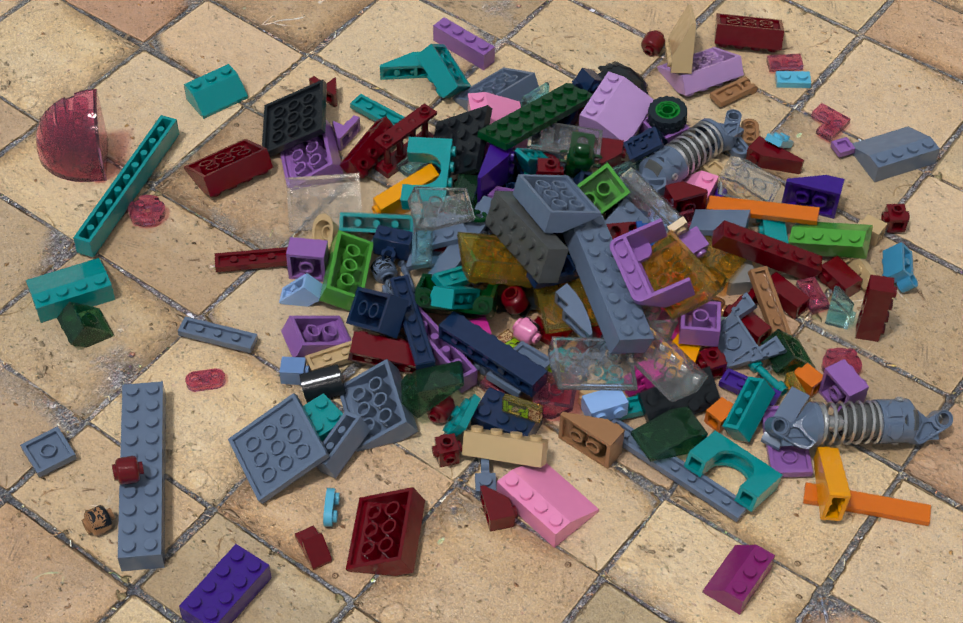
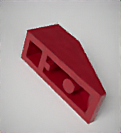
(772, 157)

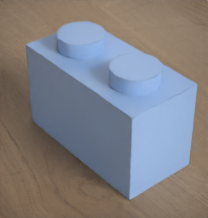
(605, 404)

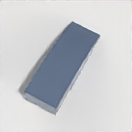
(573, 312)
(789, 409)

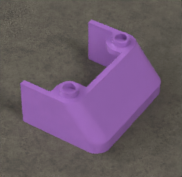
(635, 248)

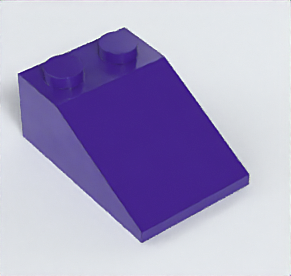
(495, 170)
(814, 191)

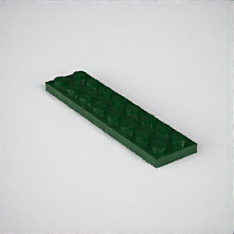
(535, 116)

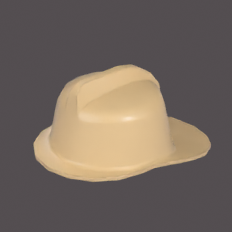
(324, 229)

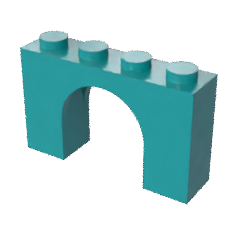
(434, 151)
(719, 450)

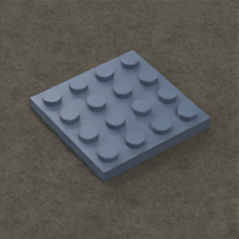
(278, 448)

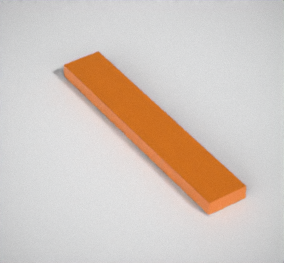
(767, 210)
(878, 506)

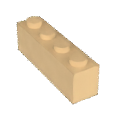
(505, 447)

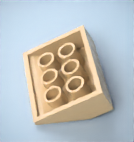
(680, 43)

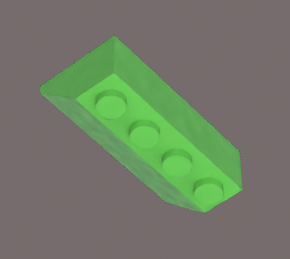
(833, 239)

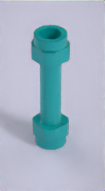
(779, 385)

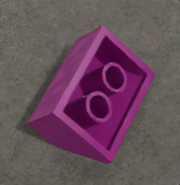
(739, 576)

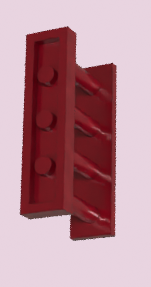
(397, 133)

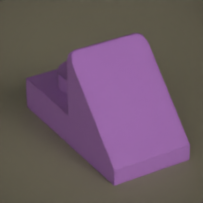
(346, 132)

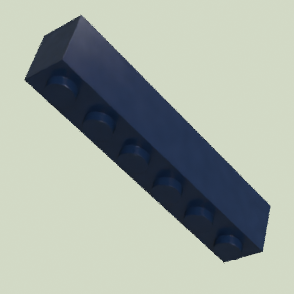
(493, 354)

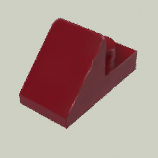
(331, 96)
(313, 547)

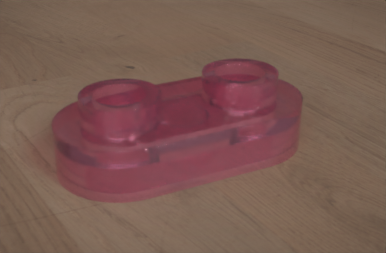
(205, 380)

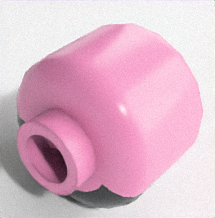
(527, 330)

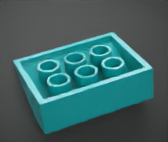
(81, 283)

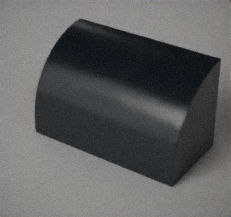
(320, 381)

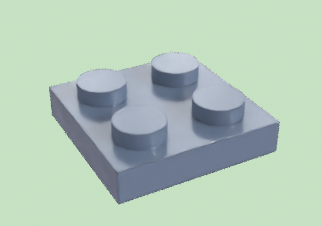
(48, 452)

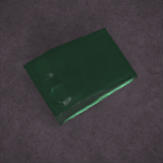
(430, 386)
(669, 434)

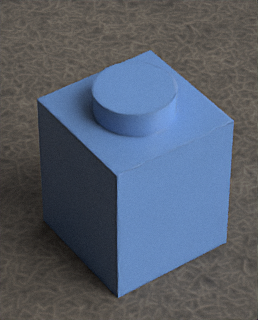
(291, 368)

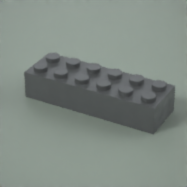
(536, 251)

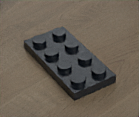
(655, 403)

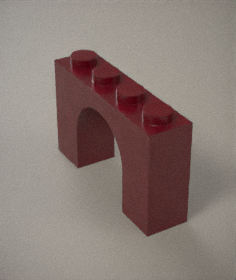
(792, 300)

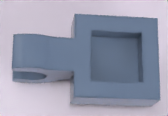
(484, 478)

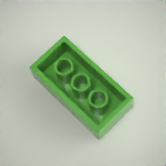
(604, 188)
(345, 269)

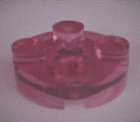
(145, 219)
(837, 354)

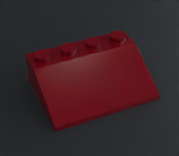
(748, 32)
(229, 167)
(386, 533)

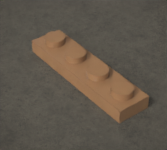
(768, 299)

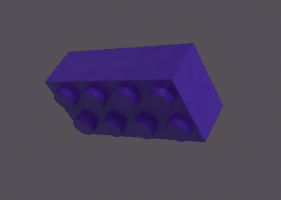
(226, 588)

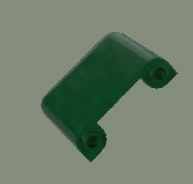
(483, 305)

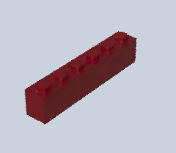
(766, 250)

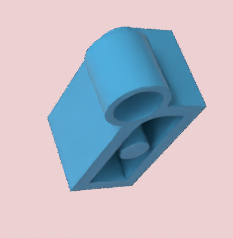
(898, 264)

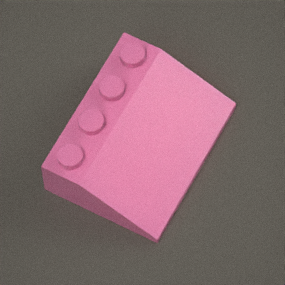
(501, 107)
(546, 501)

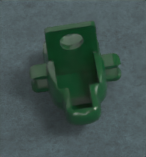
(580, 155)

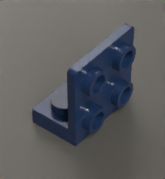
(644, 143)

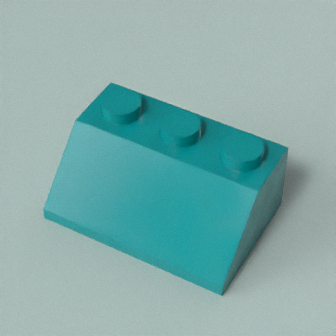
(442, 70)
(215, 91)

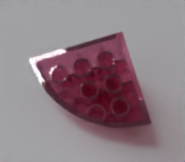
(74, 138)

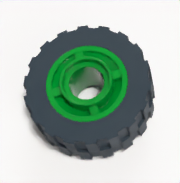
(667, 114)

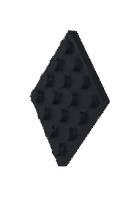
(295, 118)
(464, 132)

